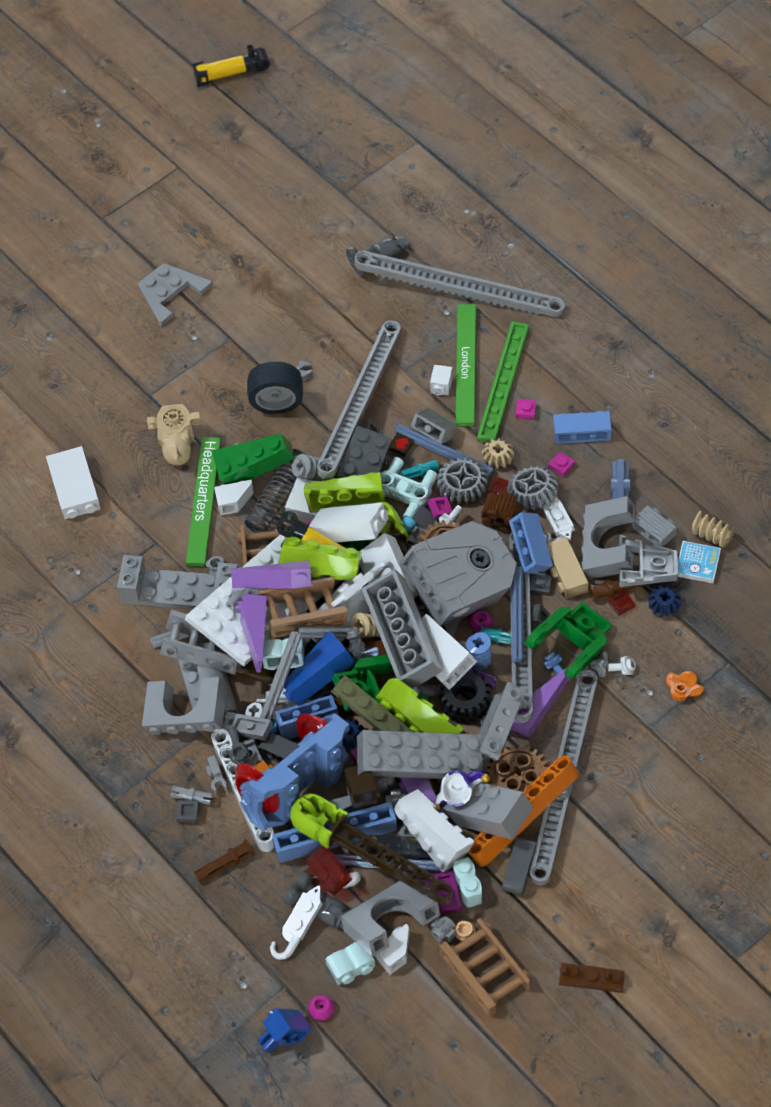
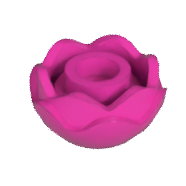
(483, 615)
(321, 1013)

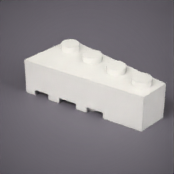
(432, 830)

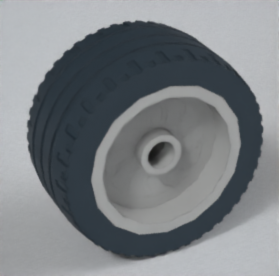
(275, 387)

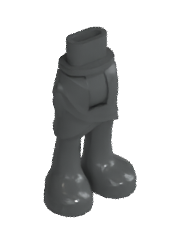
(386, 247)
(331, 909)

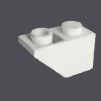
(233, 496)
(397, 952)

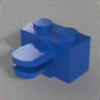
(284, 1028)

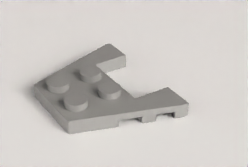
(165, 284)
(655, 564)

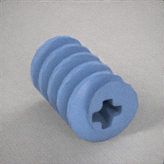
(480, 648)

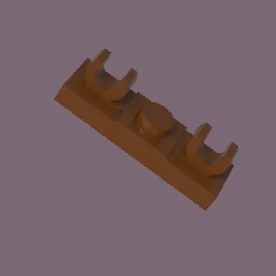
(591, 977)

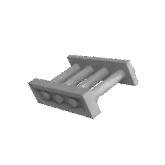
(191, 652)
(499, 722)

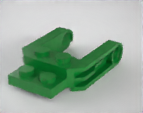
(580, 626)
(363, 676)

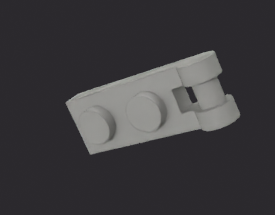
(248, 725)

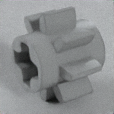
(394, 797)
(443, 929)

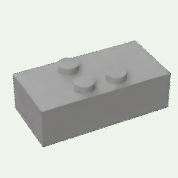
(491, 810)

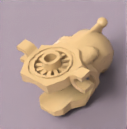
(175, 432)

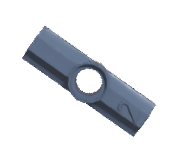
(620, 479)

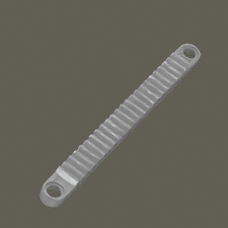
(459, 284)
(359, 399)
(523, 671)
(570, 746)

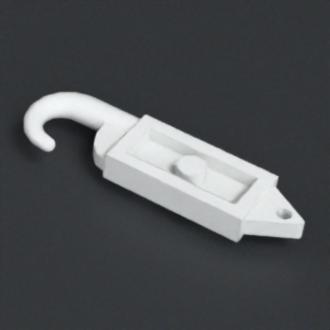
(558, 519)
(359, 581)
(299, 922)

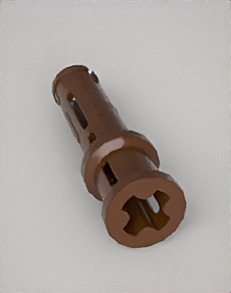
(607, 589)
(232, 856)

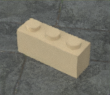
(566, 569)

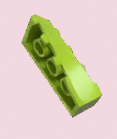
(344, 491)
(323, 559)
(412, 711)

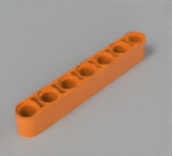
(540, 795)

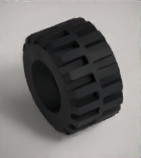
(466, 710)

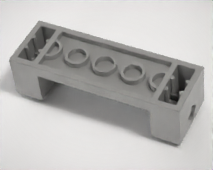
(167, 587)

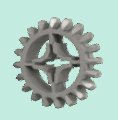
(472, 486)
(533, 487)

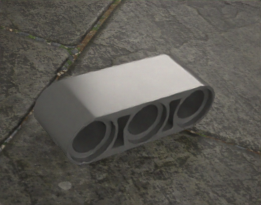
(276, 747)
(519, 866)

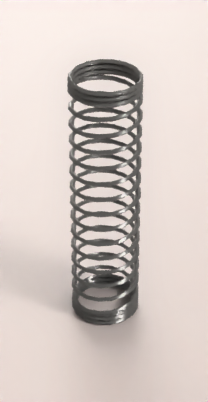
(252, 527)

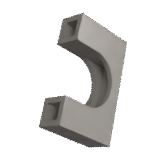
(598, 519)
(205, 716)
(361, 921)

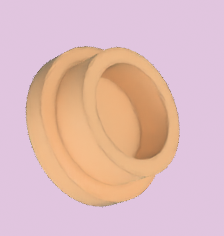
(464, 930)

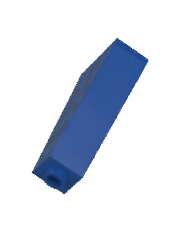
(318, 669)

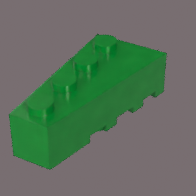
(252, 458)

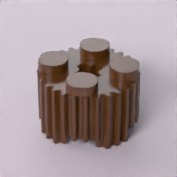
(499, 510)

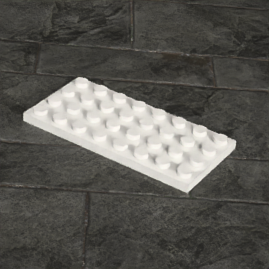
(224, 625)

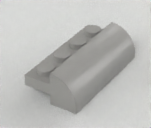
(192, 676)

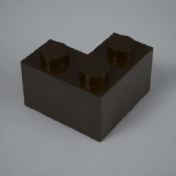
(362, 788)

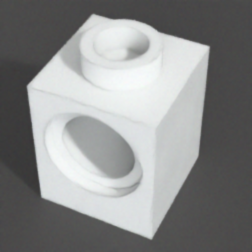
(441, 380)

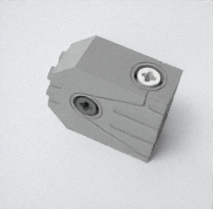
(460, 571)

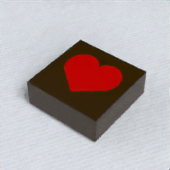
(401, 444)

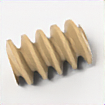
(712, 531)
(365, 624)

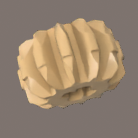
(498, 453)

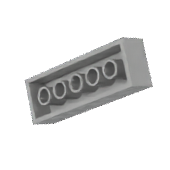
(402, 629)
(417, 753)

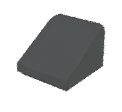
(424, 517)

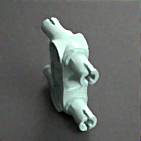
(405, 489)

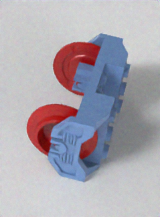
(317, 758)

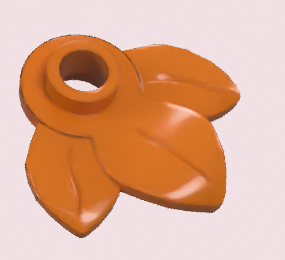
(683, 685)

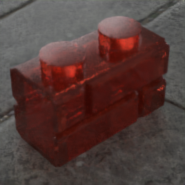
(328, 870)

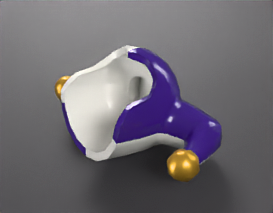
(458, 787)

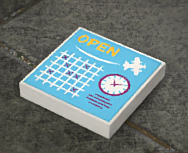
(698, 561)

